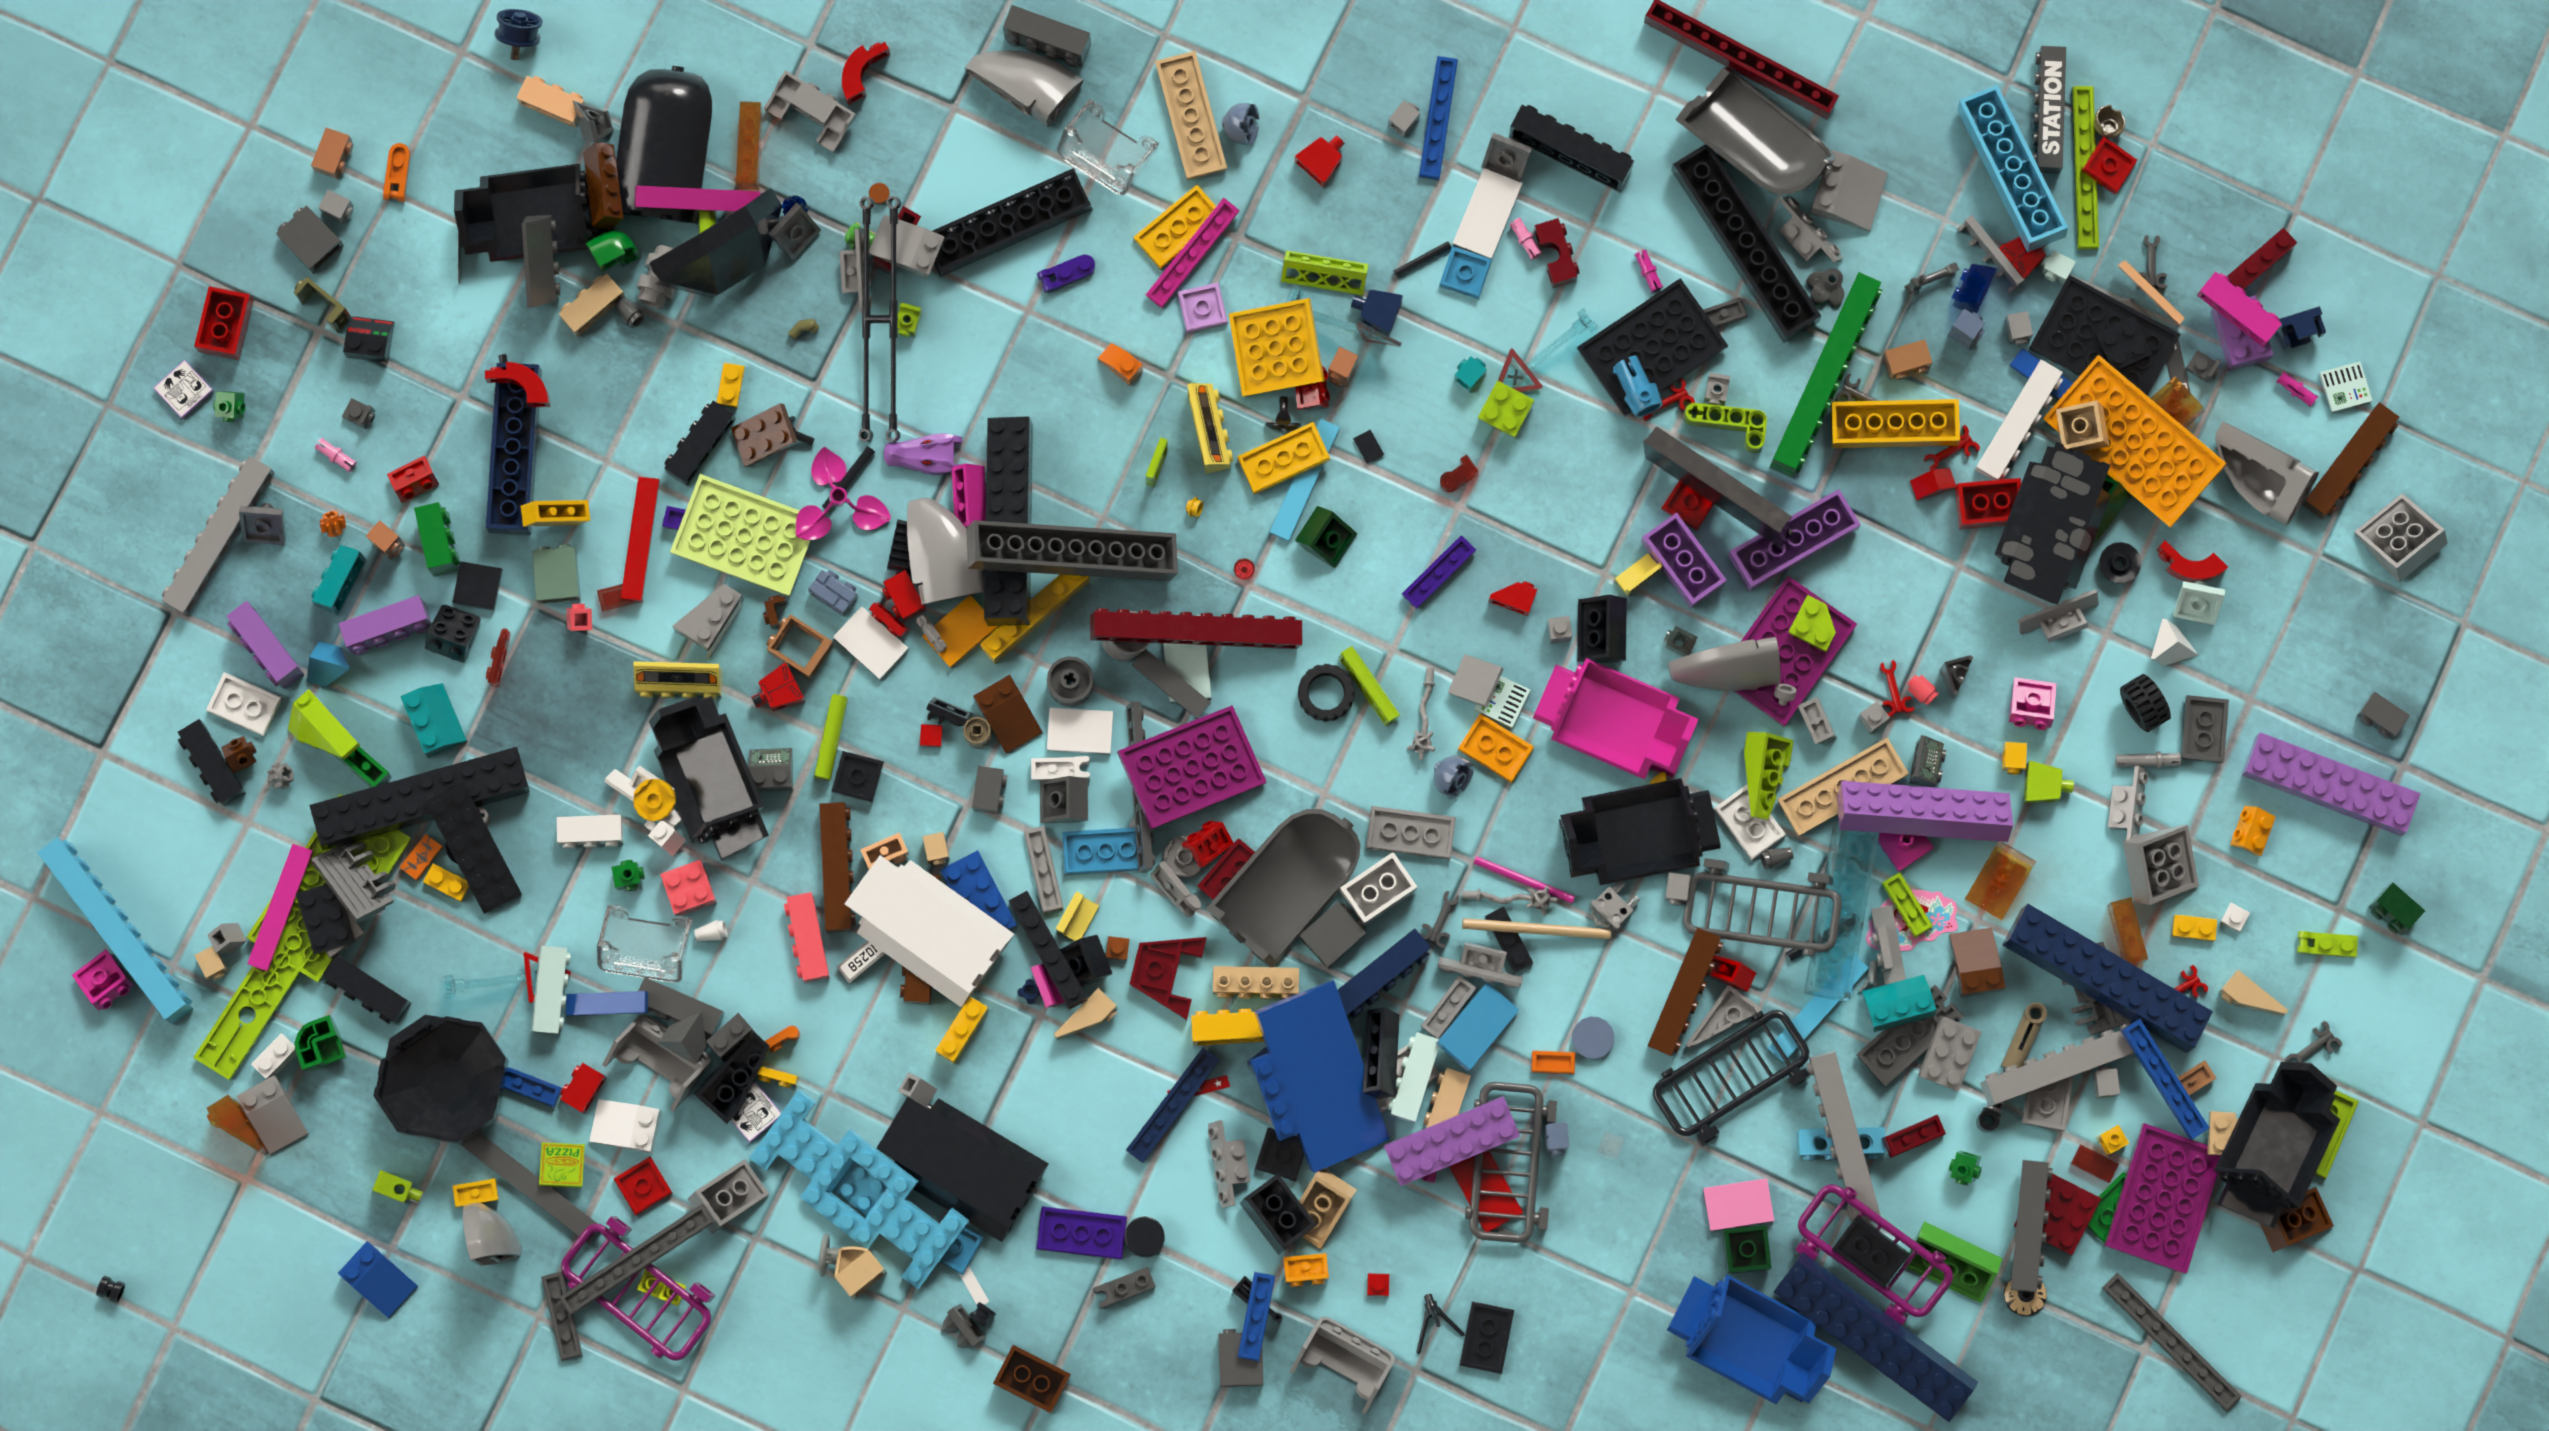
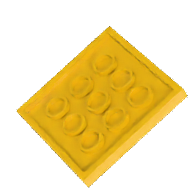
(1276, 347)

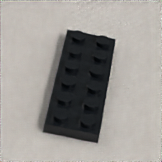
(473, 847)

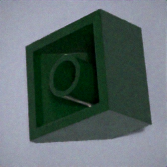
(1326, 536)

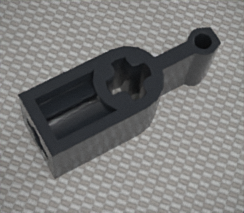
(1244, 1296)

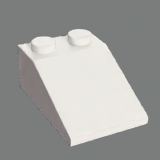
(625, 1126)

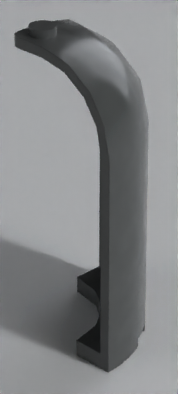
(1756, 135)
(1287, 882)

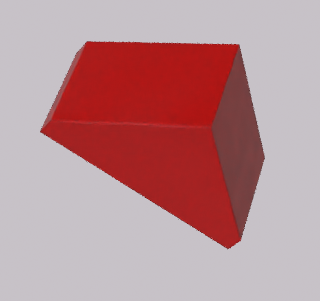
(1932, 483)

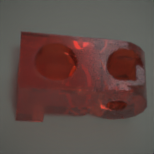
(1458, 477)

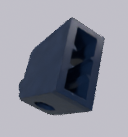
(1378, 310)

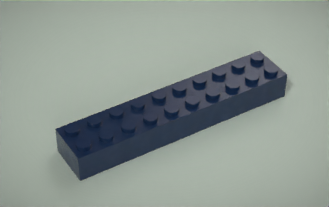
(1379, 976)
(2107, 978)
(1876, 1337)

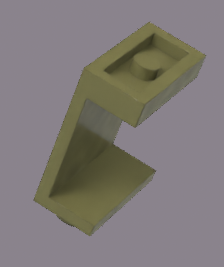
(338, 316)

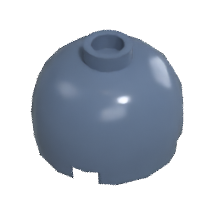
(1240, 123)
(1452, 775)

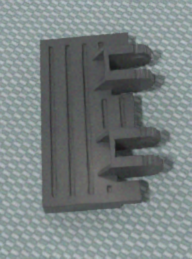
(354, 885)
(2102, 1015)

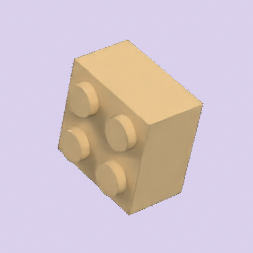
(2083, 427)

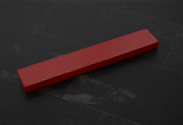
(640, 539)

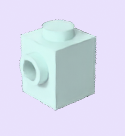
(2057, 267)

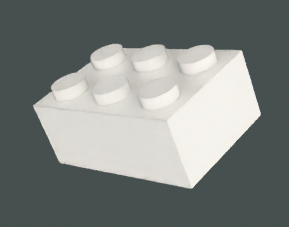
(1378, 888)

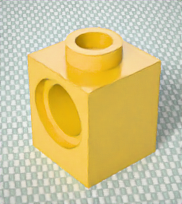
(2014, 757)
(2112, 1140)

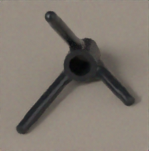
(1433, 1310)

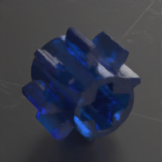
(788, 204)

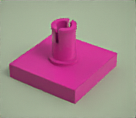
(1903, 848)

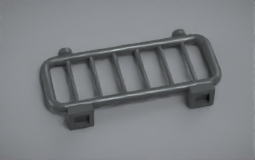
(1819, 889)
(1532, 1218)

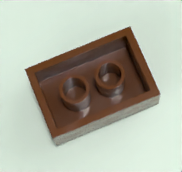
(1032, 1379)

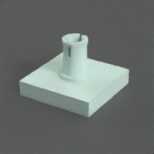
(2199, 602)

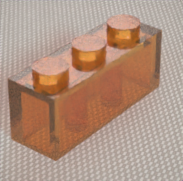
(2127, 931)

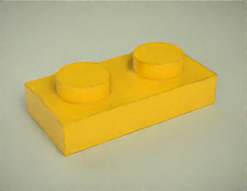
(730, 385)
(446, 882)
(2194, 927)
(785, 1080)
(475, 1192)

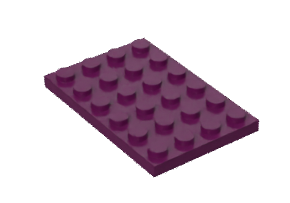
(1799, 661)
(1191, 767)
(2163, 1199)

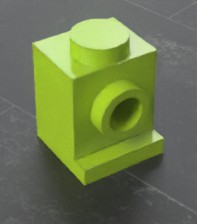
(910, 311)

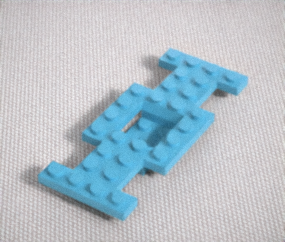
(866, 1182)

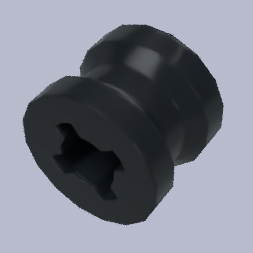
(982, 1314)

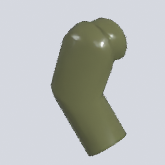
(803, 325)

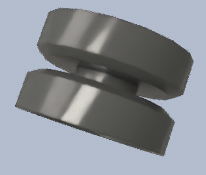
(1070, 669)

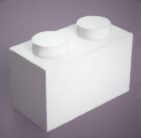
(275, 1057)

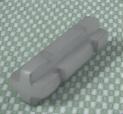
(931, 633)

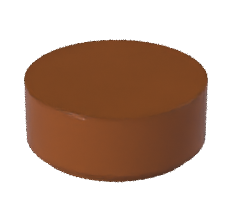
(879, 193)

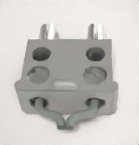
(1610, 909)

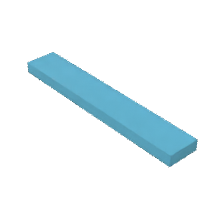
(1301, 489)
(1809, 1018)

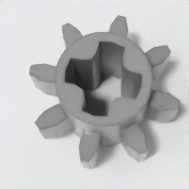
(280, 775)

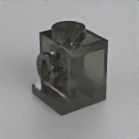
(1687, 638)

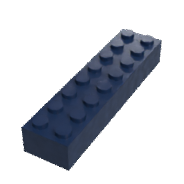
(512, 457)

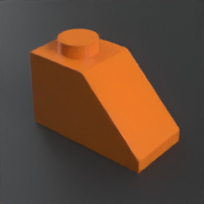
(1121, 363)

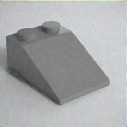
(914, 246)
(272, 1114)
(730, 1194)

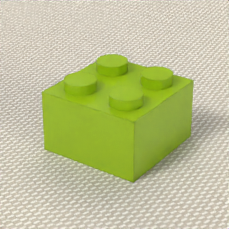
(1506, 409)

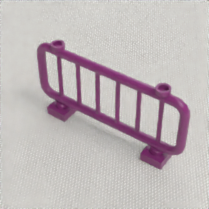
(700, 1295)
(1898, 1310)

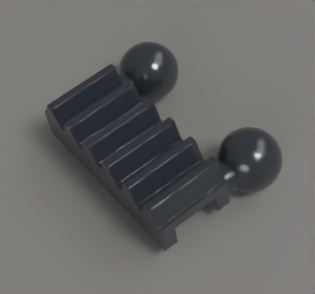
(899, 552)

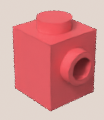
(579, 617)

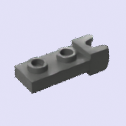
(1125, 1287)

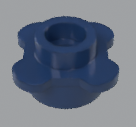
(1023, 992)

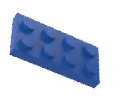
(974, 883)

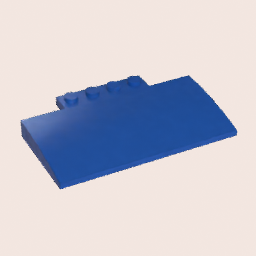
(1316, 1078)

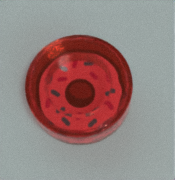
(1244, 569)

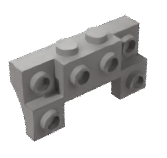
(813, 104)

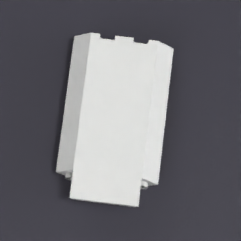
(927, 927)

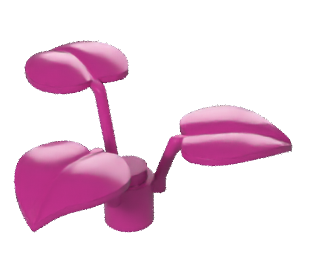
(812, 522)

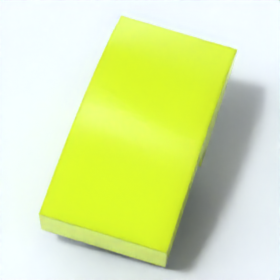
(661, 1290)

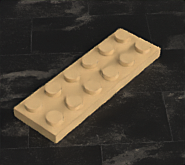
(1191, 115)
(1817, 799)

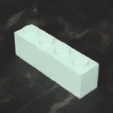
(549, 989)
(1415, 1077)

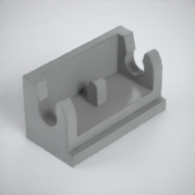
(1817, 720)

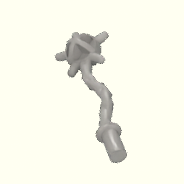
(1422, 742)
(1539, 899)

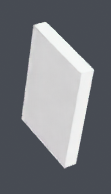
(870, 643)
(244, 704)
(1080, 730)
(1750, 832)

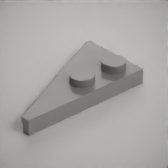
(1727, 1011)

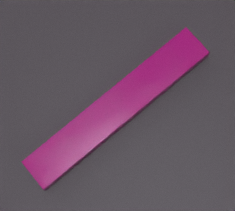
(692, 198)
(1192, 252)
(280, 907)

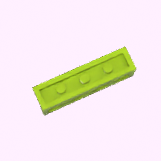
(1327, 266)

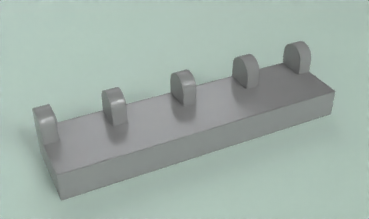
(1992, 252)

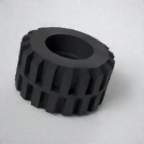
(2145, 703)

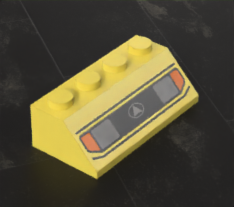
(1208, 427)
(677, 679)

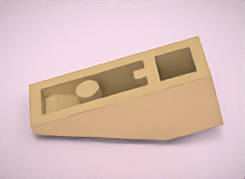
(2247, 994)
(1089, 1014)

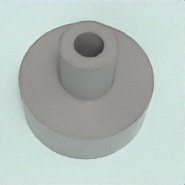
(1784, 693)

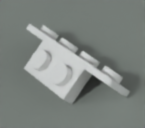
(627, 787)

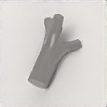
(1871, 977)

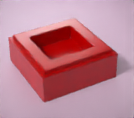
(931, 735)

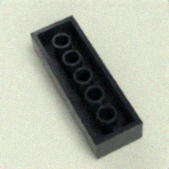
(1571, 148)

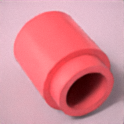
(1922, 689)

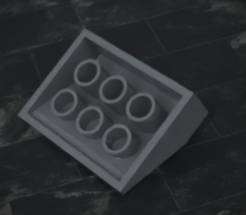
(540, 260)

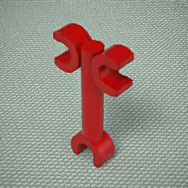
(1679, 395)
(1965, 442)
(1896, 704)
(2192, 982)

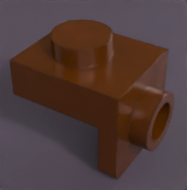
(771, 615)

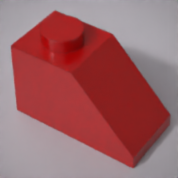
(1515, 597)
(1732, 973)

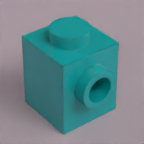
(1470, 372)

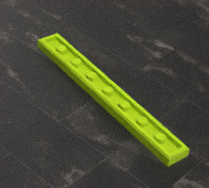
(2084, 185)

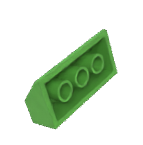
(1971, 1265)

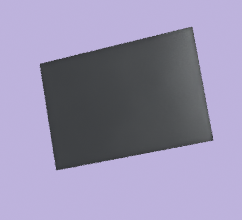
(1368, 446)

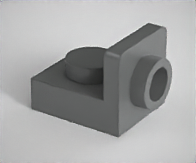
(2203, 366)
(359, 413)

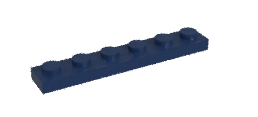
(1172, 1105)

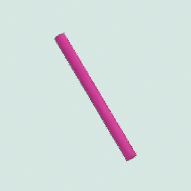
(1523, 879)

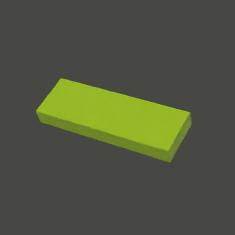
(1907, 905)

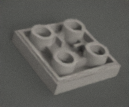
(1475, 680)

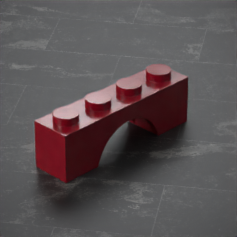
(2262, 259)

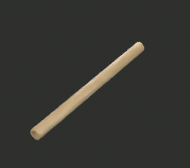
(1533, 928)

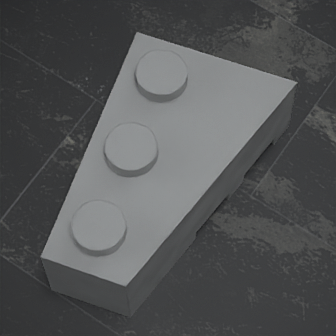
(708, 618)

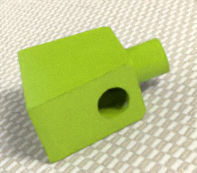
(2044, 783)
(385, 1186)

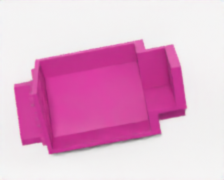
(1615, 719)

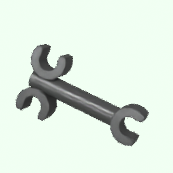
(2151, 276)
(1915, 284)
(1849, 391)
(1434, 934)
(2325, 1038)

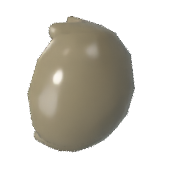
(2109, 122)

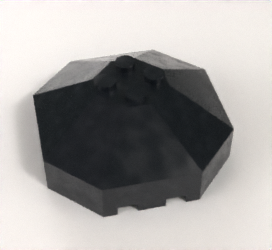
(442, 1079)

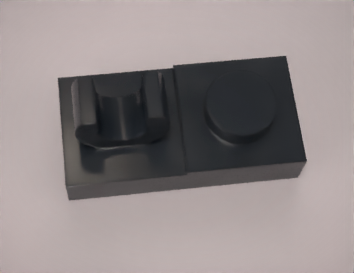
(947, 711)

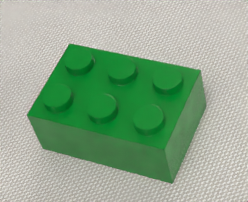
(437, 539)

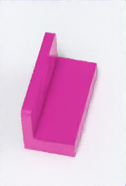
(1046, 986)

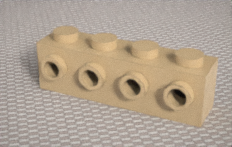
(1255, 981)

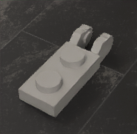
(1175, 889)

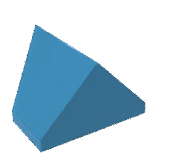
(326, 664)

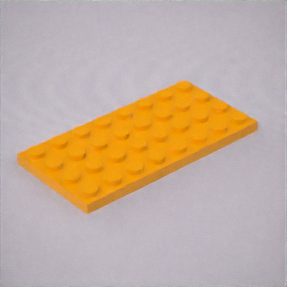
(2147, 446)

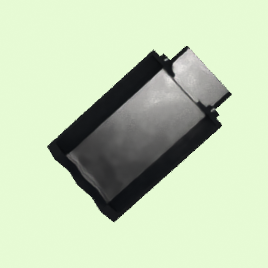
(963, 1164)

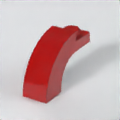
(855, 68)
(523, 376)
(2190, 570)

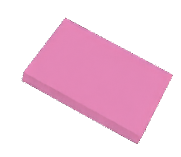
(1738, 1204)

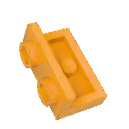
(2253, 830)
(1305, 1269)

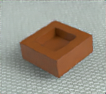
(1117, 948)

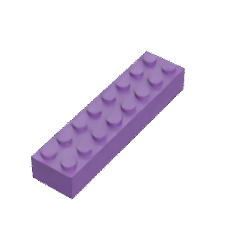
(2331, 784)
(1924, 811)

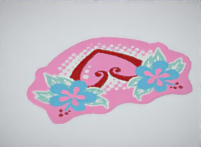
(1939, 910)

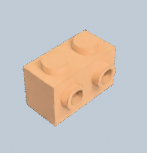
(891, 849)

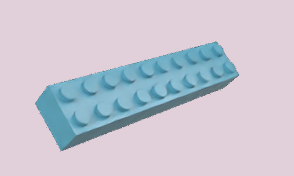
(114, 929)

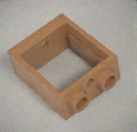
(818, 657)

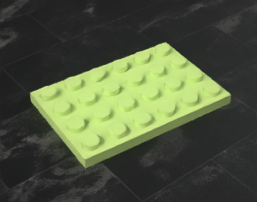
(741, 535)

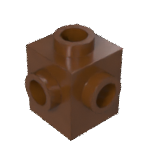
(239, 754)

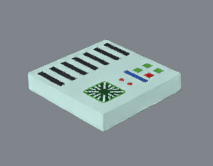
(2345, 387)
(1505, 702)

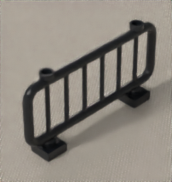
(1702, 1126)

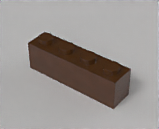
(603, 185)

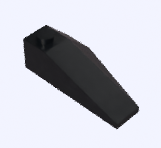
(730, 1083)

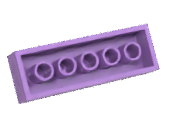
(1813, 531)
(1451, 1140)

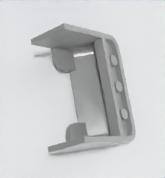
(641, 1042)
(1347, 1354)

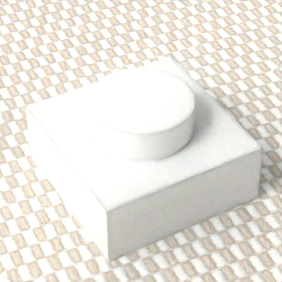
(2235, 917)

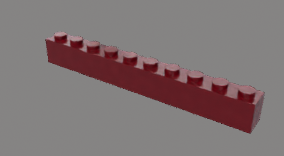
(1741, 59)
(1195, 629)

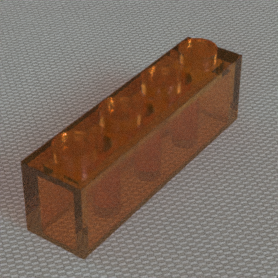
(749, 145)

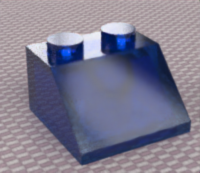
(1974, 287)

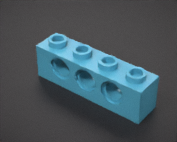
(1807, 1137)

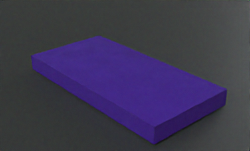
(1081, 1233)

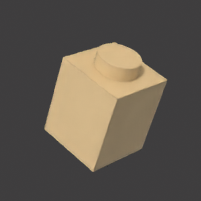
(936, 848)
(211, 964)

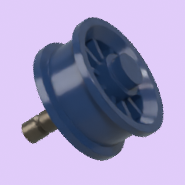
(518, 29)

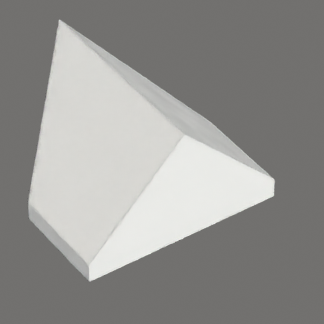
(2171, 645)

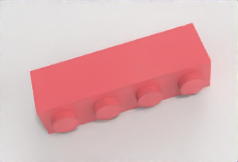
(807, 937)

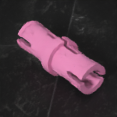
(1525, 238)
(335, 455)

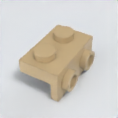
(2220, 1129)

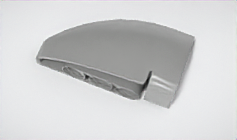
(1027, 81)
(2263, 474)
(939, 553)
(1730, 666)
(489, 1235)

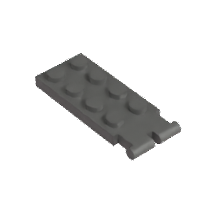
(1901, 1045)

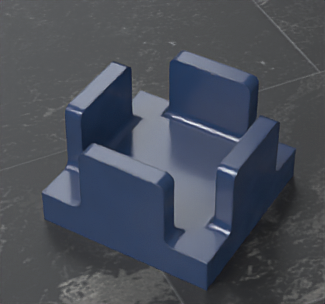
(2299, 327)

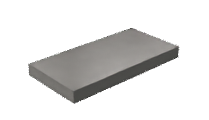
(1410, 832)

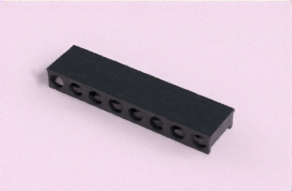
(1010, 221)
(1718, 487)

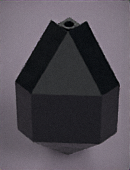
(723, 251)

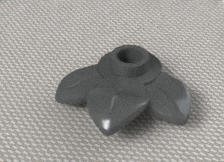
(1824, 289)

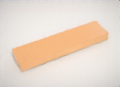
(2150, 291)

